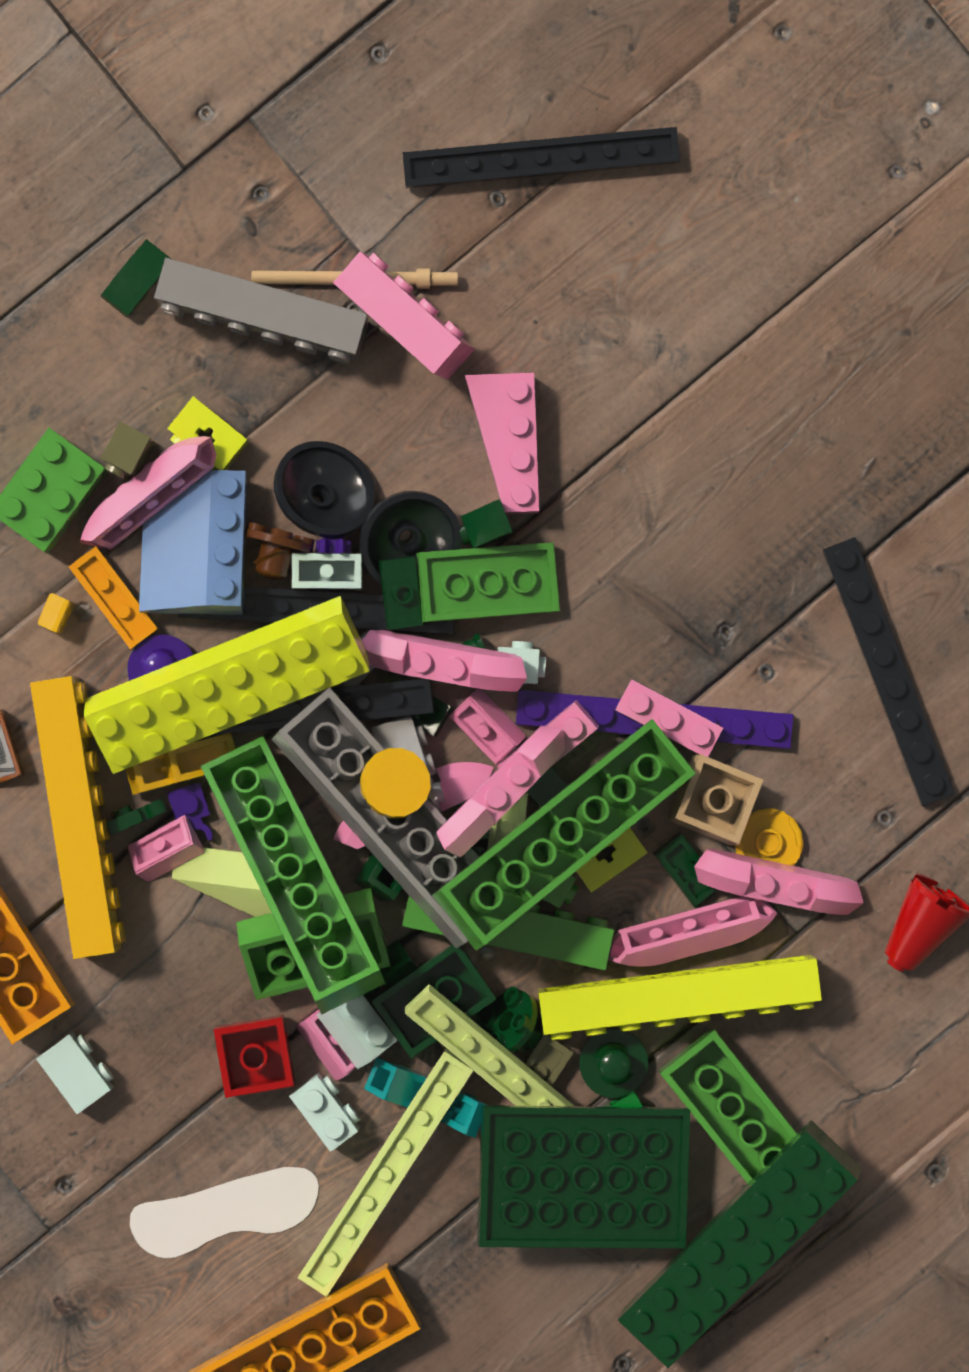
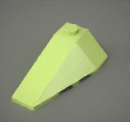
(224, 877)

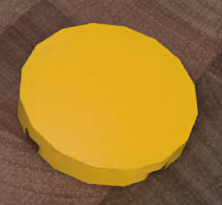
(395, 782)
(771, 837)

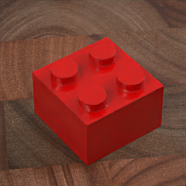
(254, 1056)

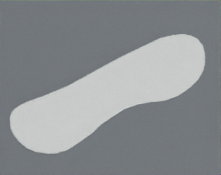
(253, 1203)

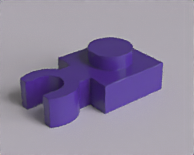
(333, 546)
(193, 804)

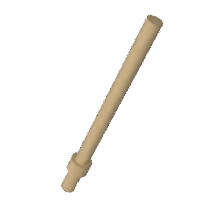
(422, 278)

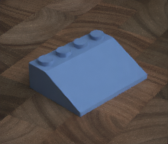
(197, 549)

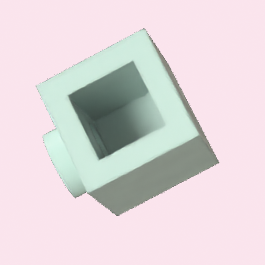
(533, 664)

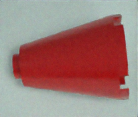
(924, 923)

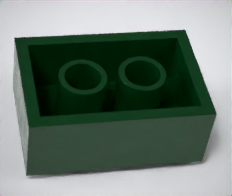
(452, 976)

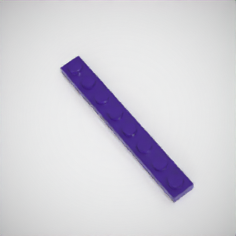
(738, 725)

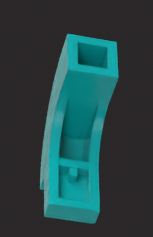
(400, 1085)

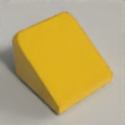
(55, 613)

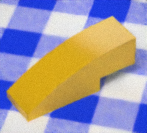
(178, 764)

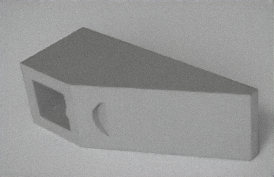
(404, 734)

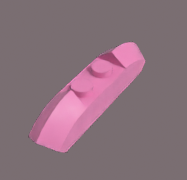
(149, 492)
(444, 661)
(457, 782)
(501, 790)
(778, 882)
(690, 932)

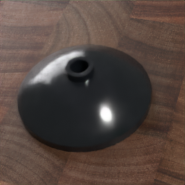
(331, 475)
(427, 518)

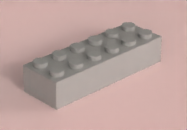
(262, 310)

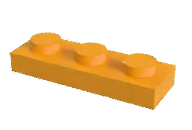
(113, 597)

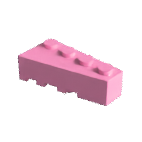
(403, 315)
(508, 429)

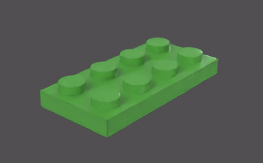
(487, 582)

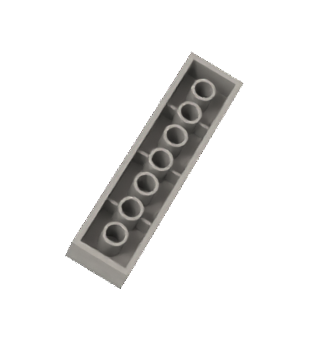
(331, 754)

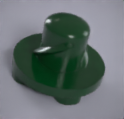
(512, 1020)
(613, 1063)

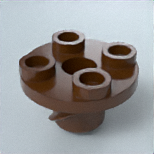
(276, 550)

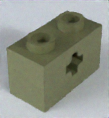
(127, 451)

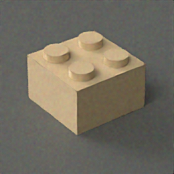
(715, 800)

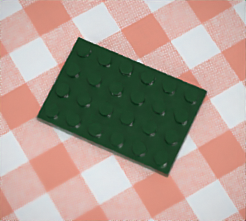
(583, 1177)

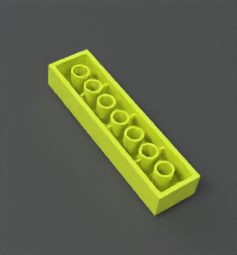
(226, 685)
(679, 995)

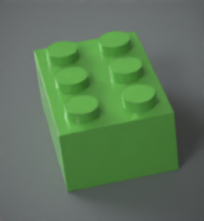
(49, 490)

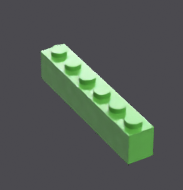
(541, 935)

